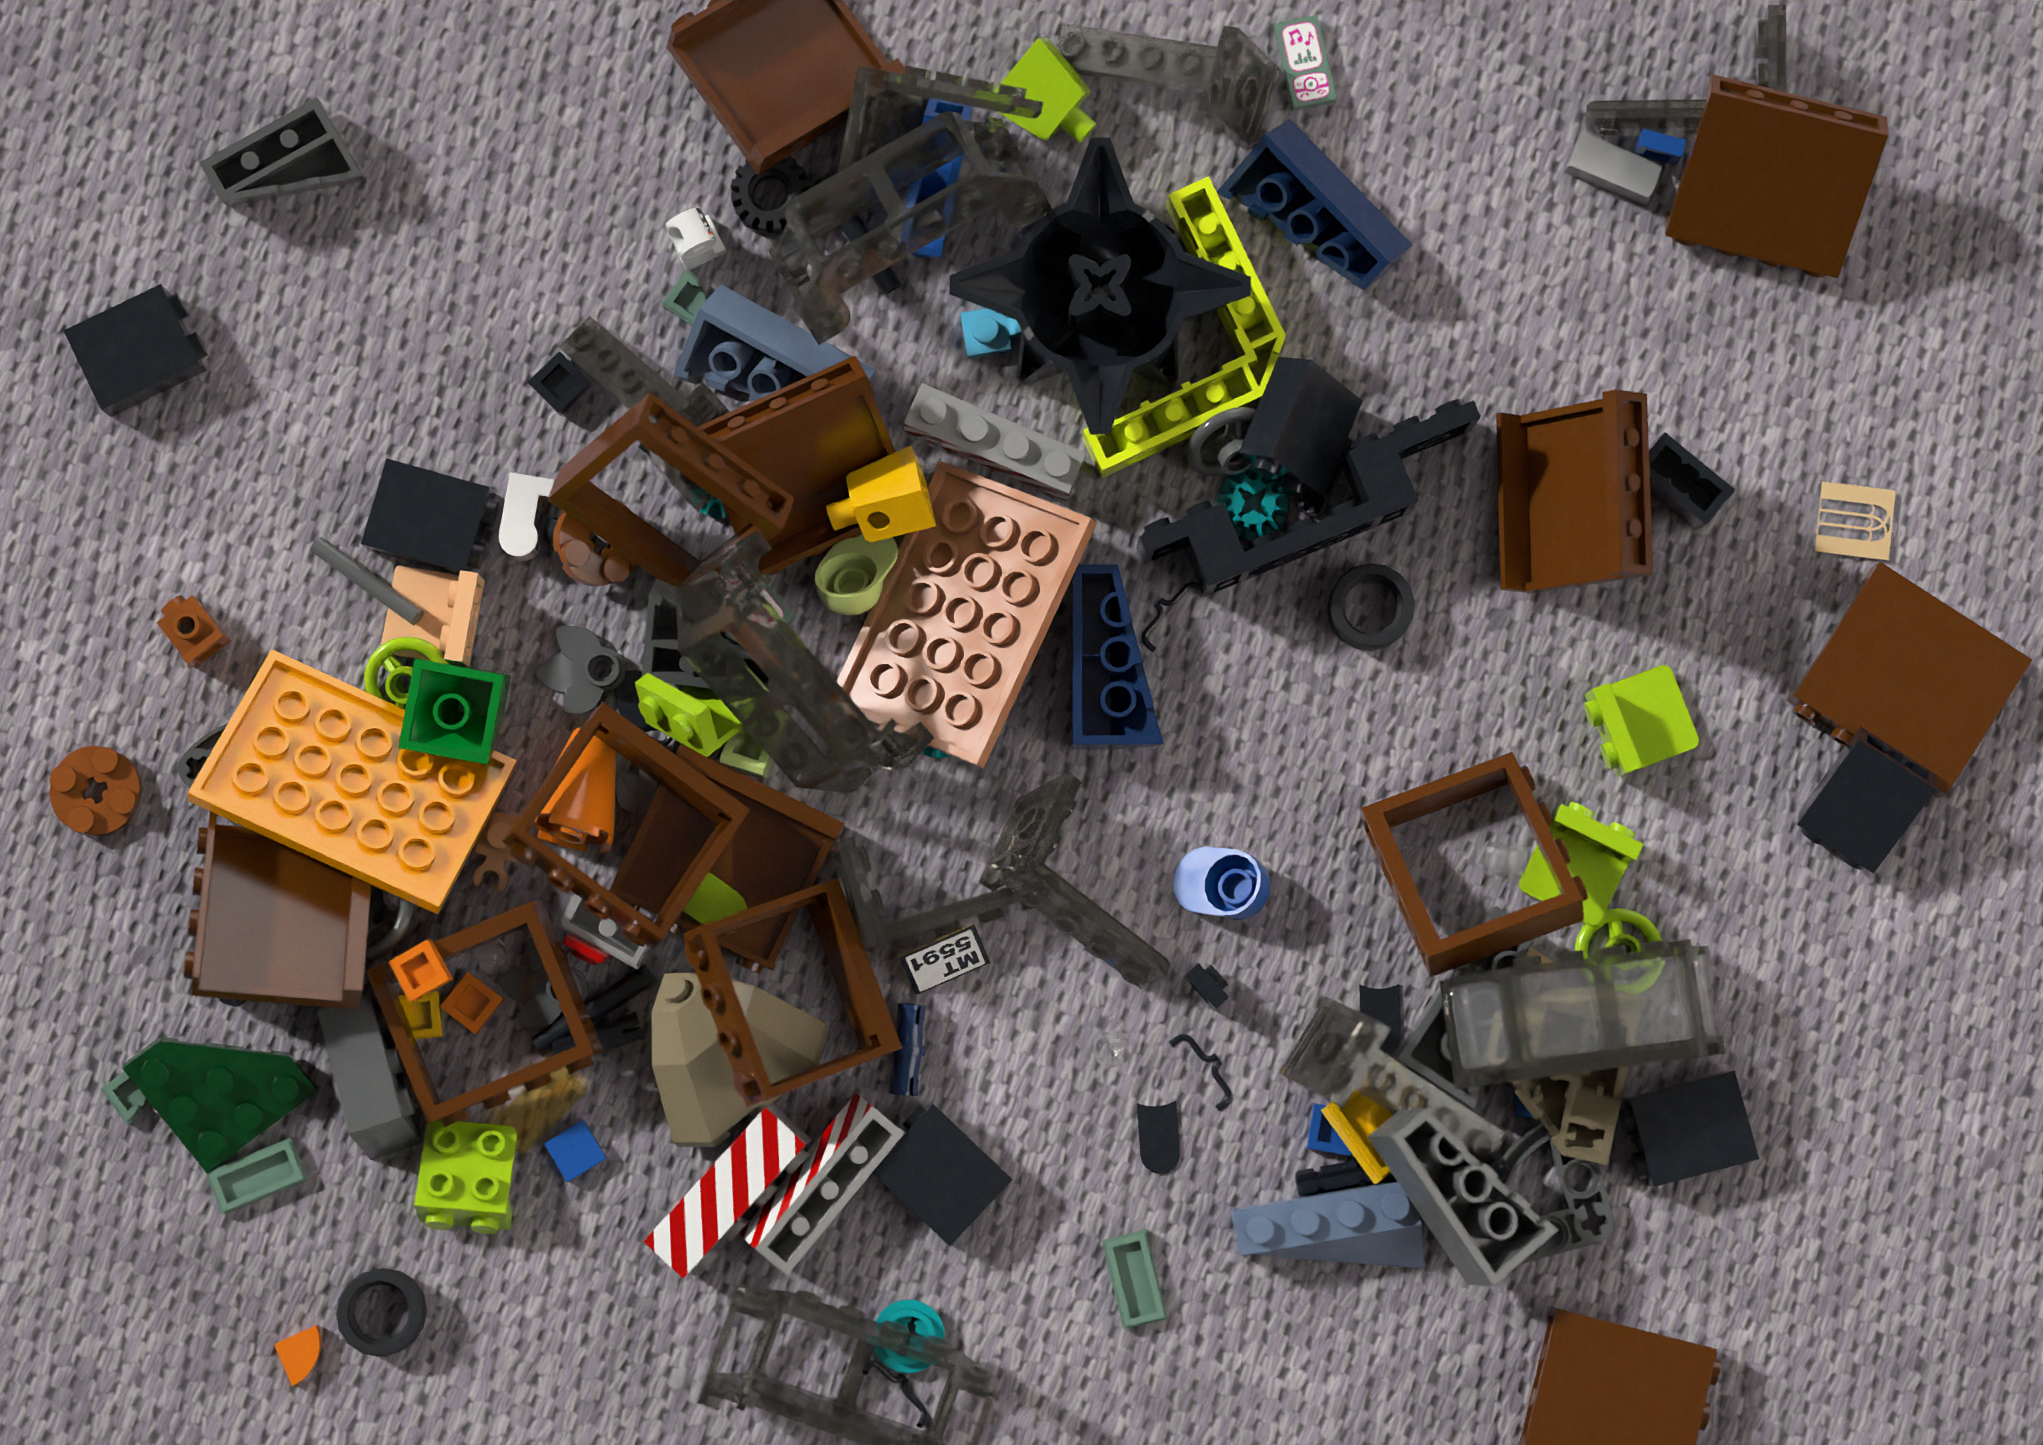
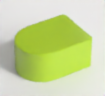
(714, 901)

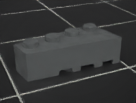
(1427, 1046)
(1461, 1200)

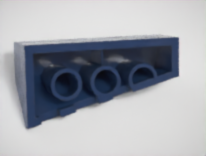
(1315, 205)
(1108, 676)

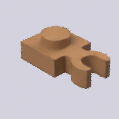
(494, 849)

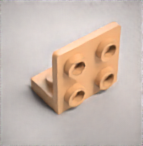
(449, 607)

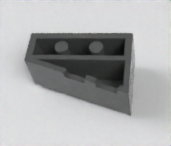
(283, 159)
(661, 643)
(369, 1079)

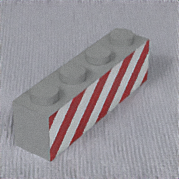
(995, 442)
(822, 1184)
(728, 1190)

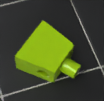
(1058, 86)

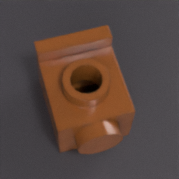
(205, 638)

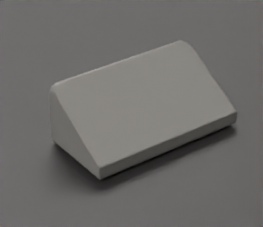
(1613, 168)
(601, 933)

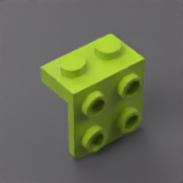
(687, 715)
(1641, 720)
(1595, 853)
(466, 1176)

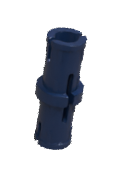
(907, 1059)

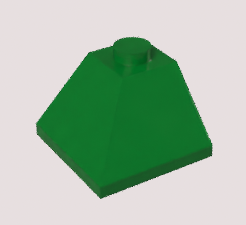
(454, 711)

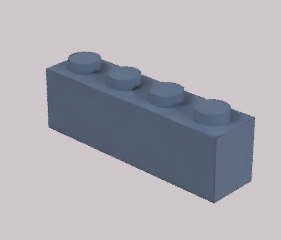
(751, 348)
(1347, 1225)

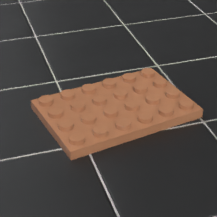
(965, 612)

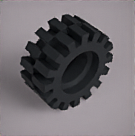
(743, 194)

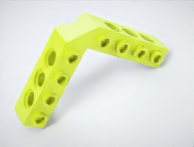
(1248, 322)

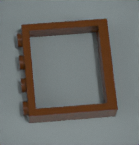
(693, 455)
(669, 772)
(531, 915)
(1496, 934)
(848, 965)

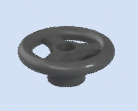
(1224, 448)
(387, 922)

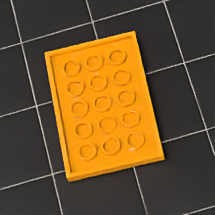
(327, 778)

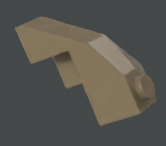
(697, 1074)
(1577, 1110)

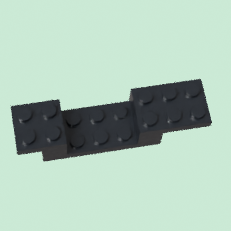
(1380, 494)

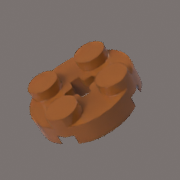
(581, 561)
(118, 801)

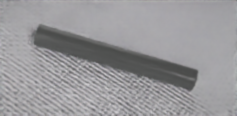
(367, 581)

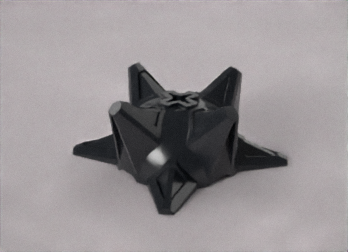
(1095, 247)

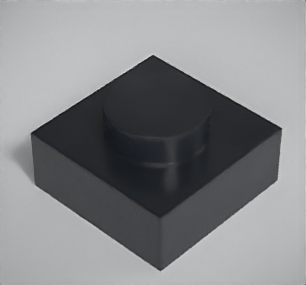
(559, 383)
(1208, 984)

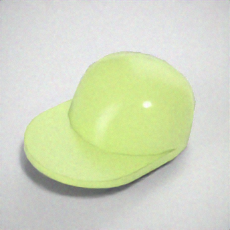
(853, 574)

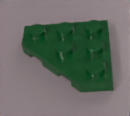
(217, 1092)

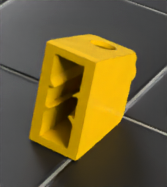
(885, 498)

